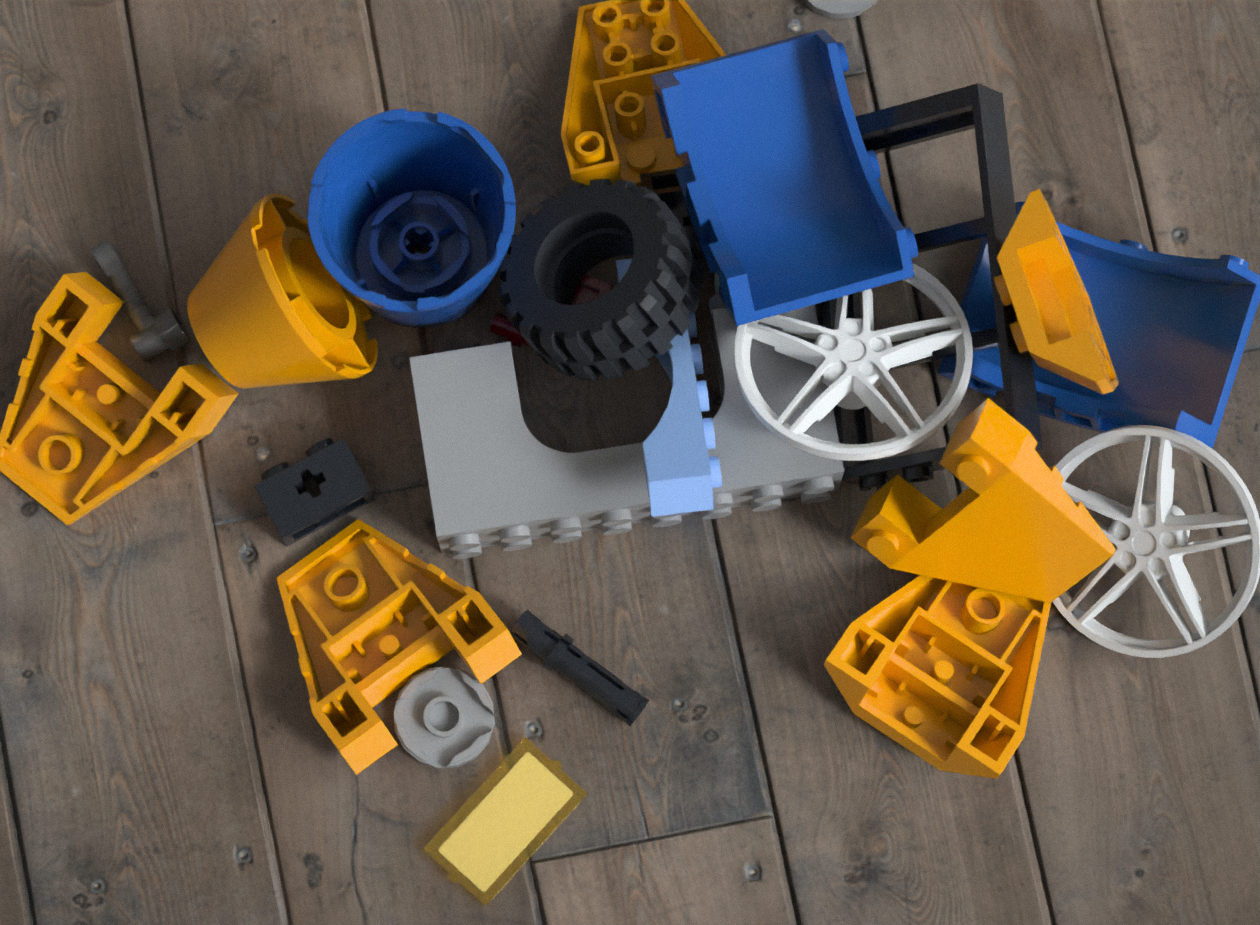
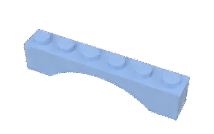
(676, 452)

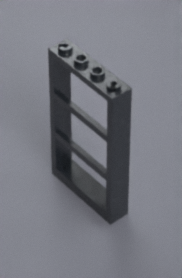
(912, 124)

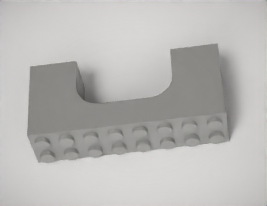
(506, 487)

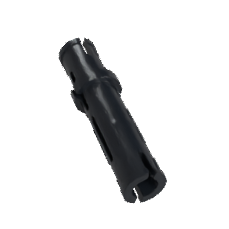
(587, 674)

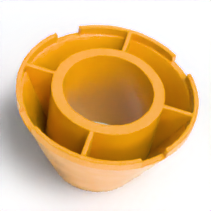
(274, 310)

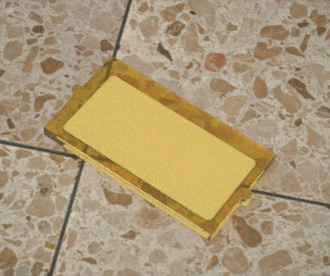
(505, 821)

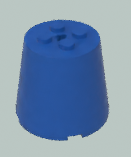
(405, 184)

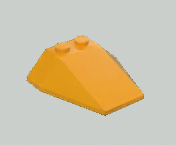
(1051, 300)
(945, 671)

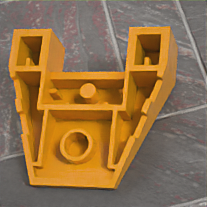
(85, 418)
(1002, 533)
(372, 621)

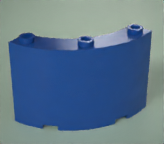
(781, 177)
(1167, 325)

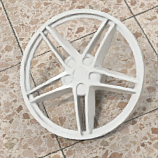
(853, 365)
(1153, 540)

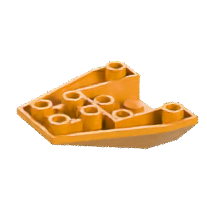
(610, 102)

